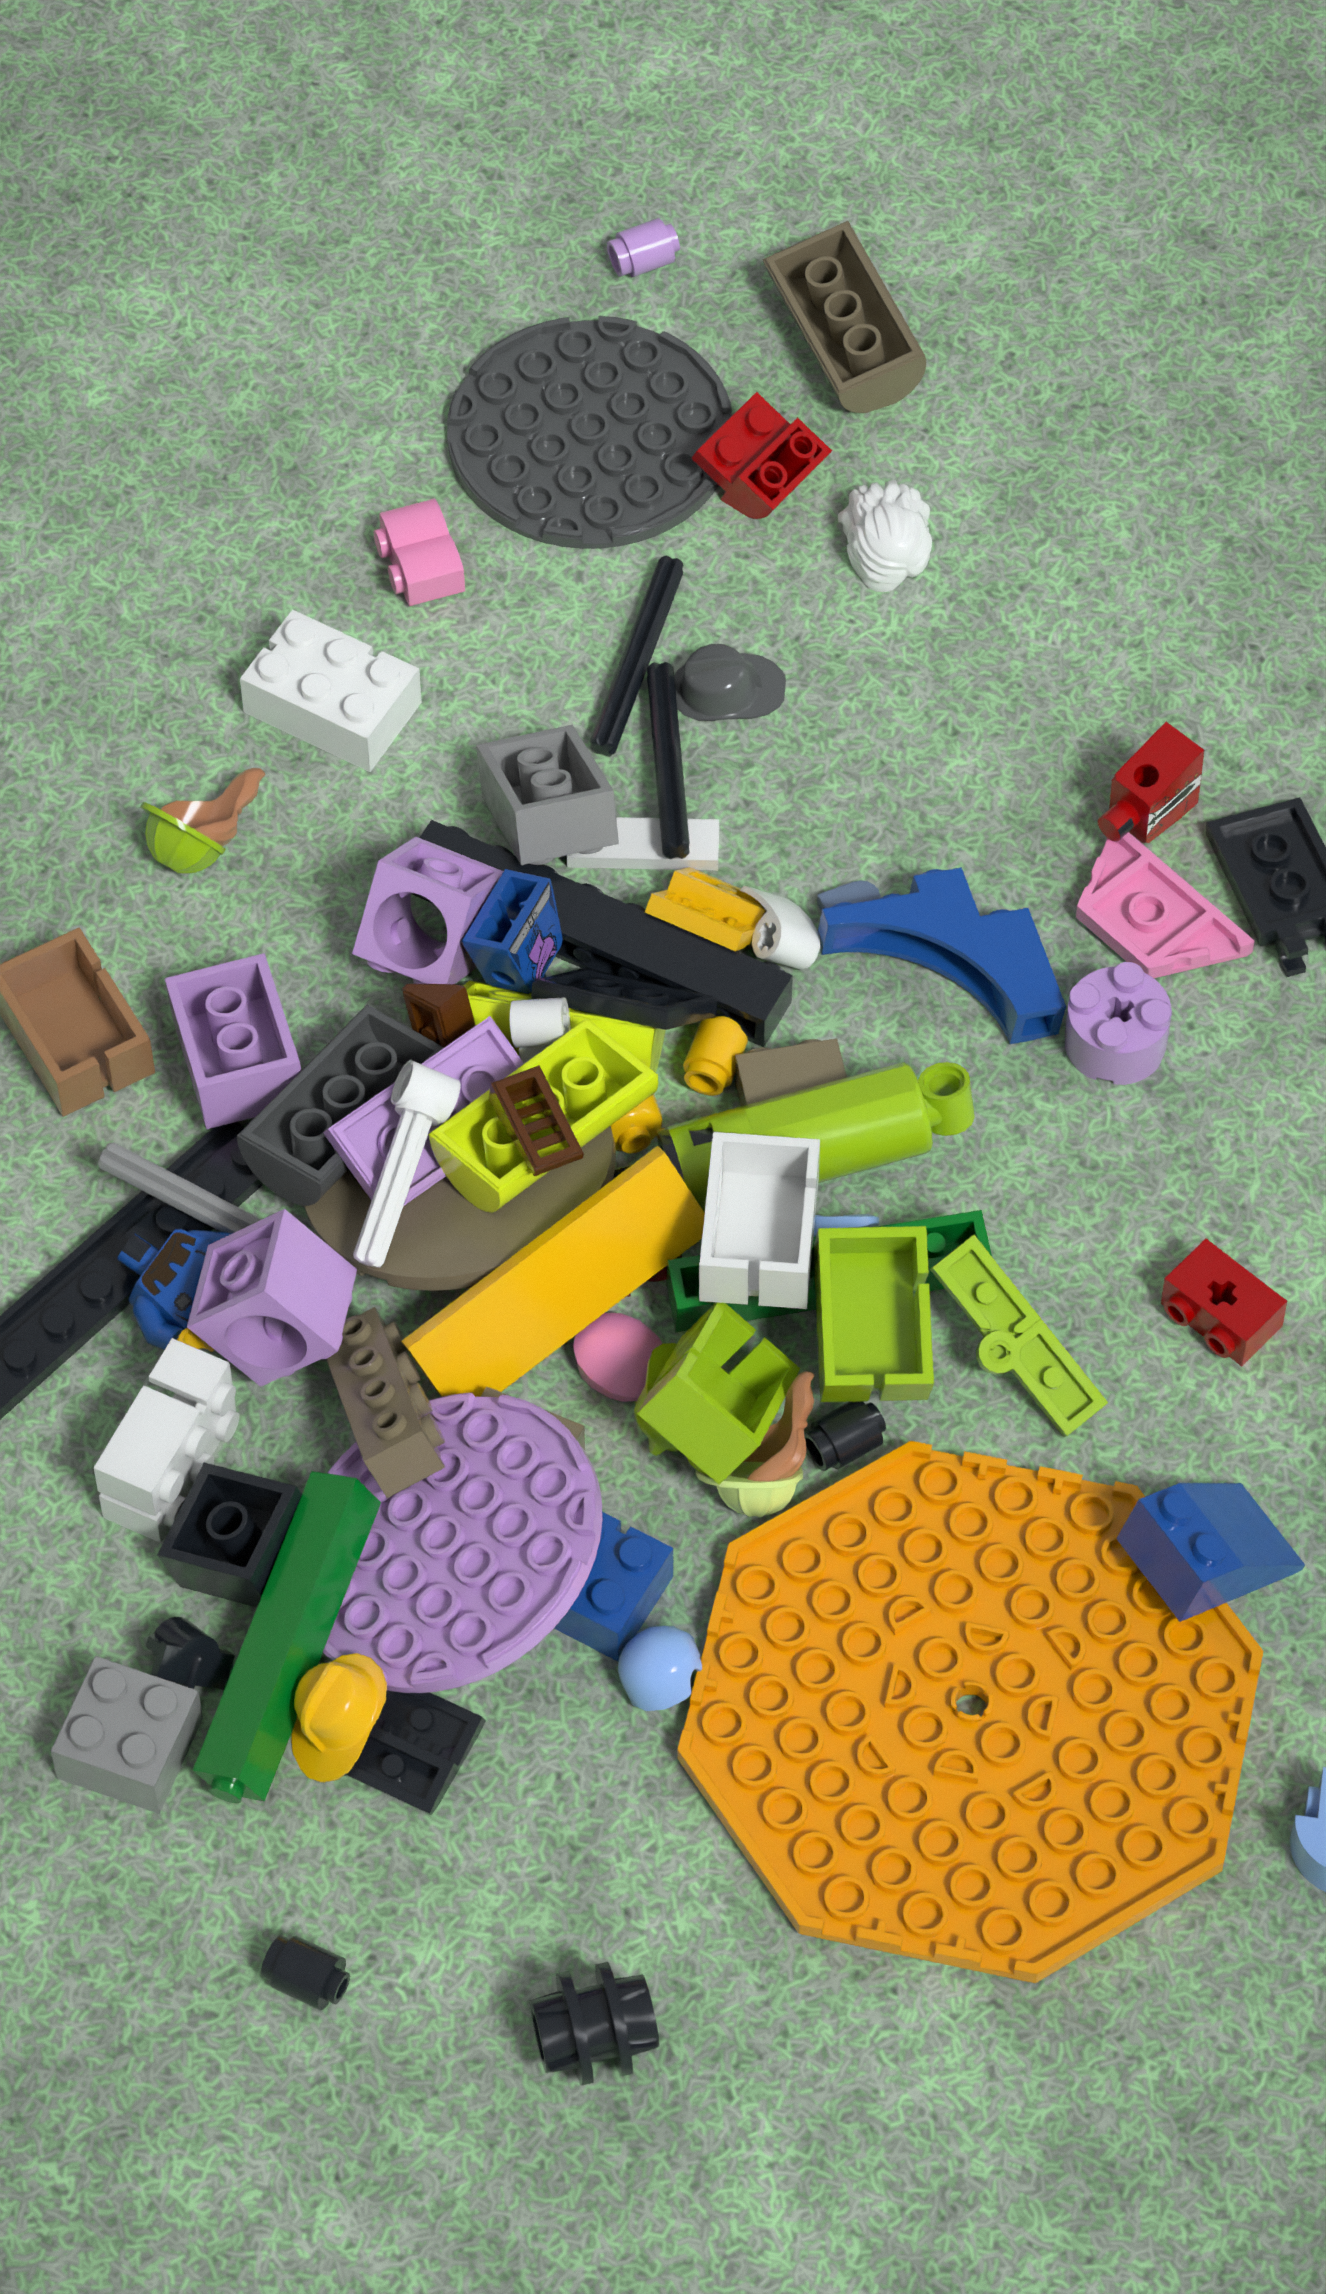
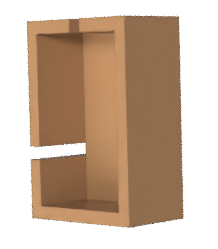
(65, 1028)

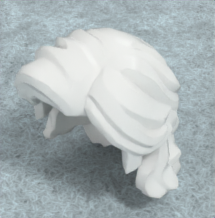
(886, 534)

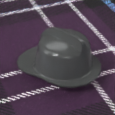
(728, 685)

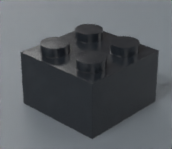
(229, 1533)

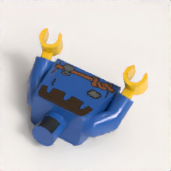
(167, 1284)

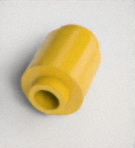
(712, 1055)

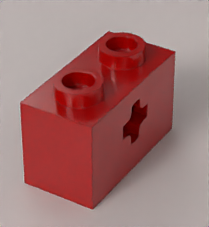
(1222, 1303)

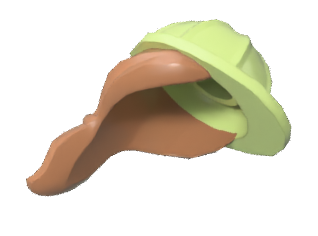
(770, 1474)

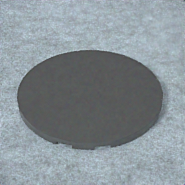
(586, 432)

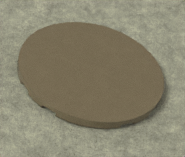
(447, 1239)

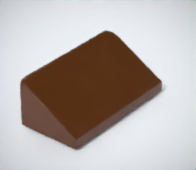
(439, 1011)

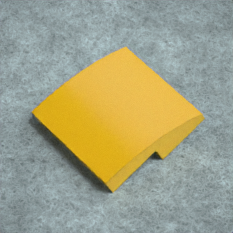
(707, 908)

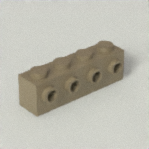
(385, 1404)

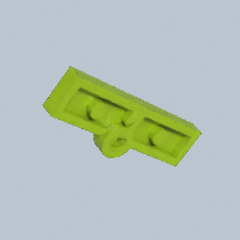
(1017, 1337)

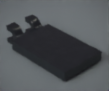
(1276, 874)

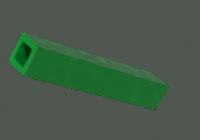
(286, 1636)

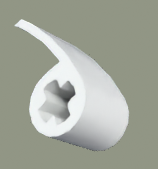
(784, 932)
(537, 1024)

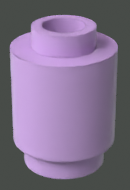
(643, 248)

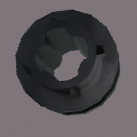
(594, 2023)

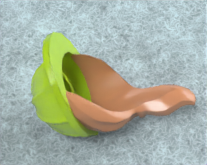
(193, 833)

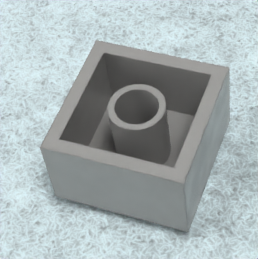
(127, 1734)

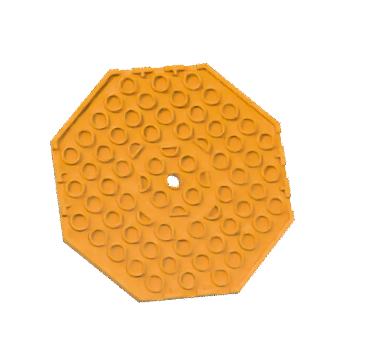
(945, 1832)

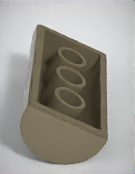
(848, 319)

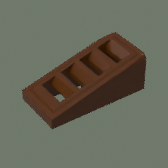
(534, 1085)

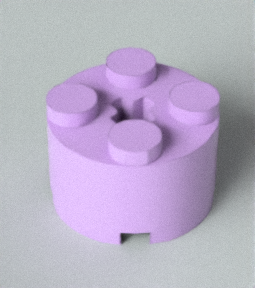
(1117, 1024)

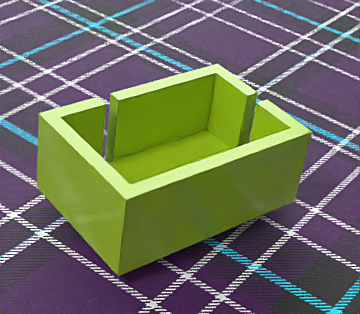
(866, 1314)
(714, 1413)

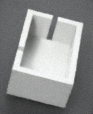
(331, 690)
(759, 1220)
(166, 1440)

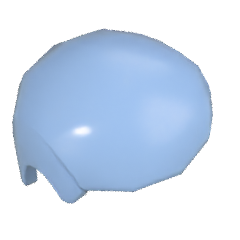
(658, 1667)

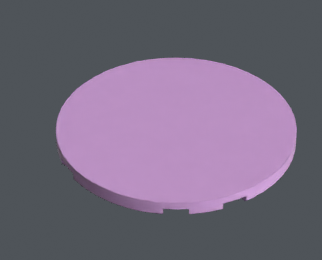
(475, 1555)

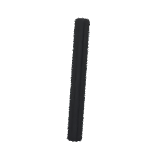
(636, 656)
(668, 760)

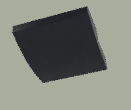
(417, 1748)

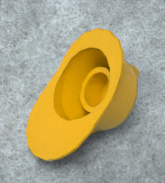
(336, 1714)

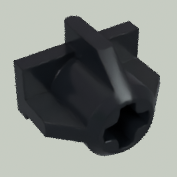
(188, 1655)

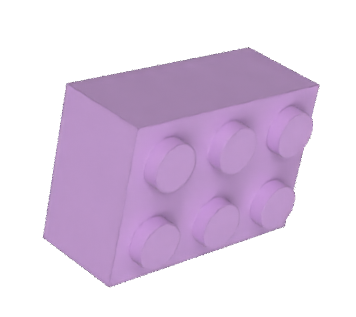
(233, 1038)

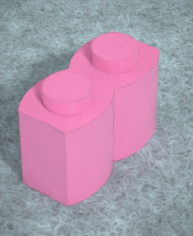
(420, 552)

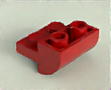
(760, 457)

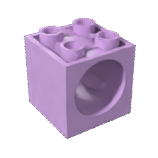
(388, 930)
(272, 1298)

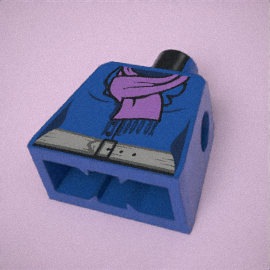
(515, 932)

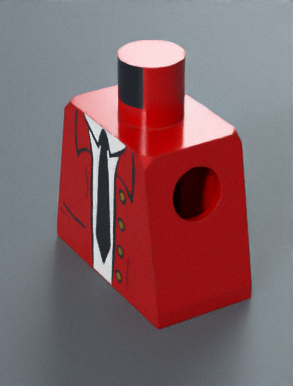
(1154, 787)

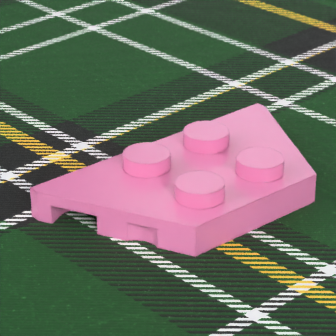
(1155, 914)

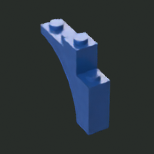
(940, 928)

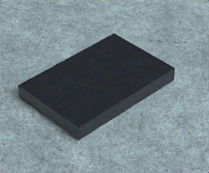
(626, 998)

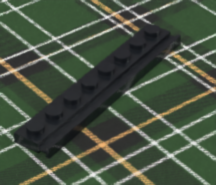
(92, 1284)

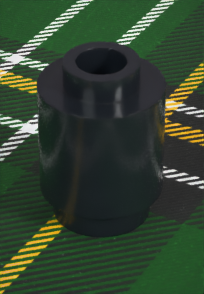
(845, 1435)
(305, 1971)

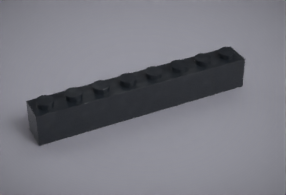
(633, 944)

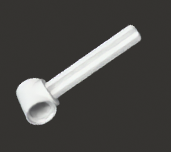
(423, 1101)

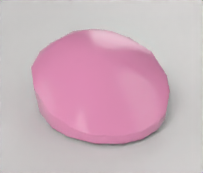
(615, 1355)

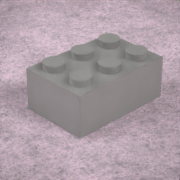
(547, 795)

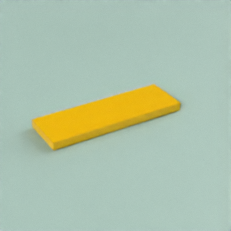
(560, 1281)

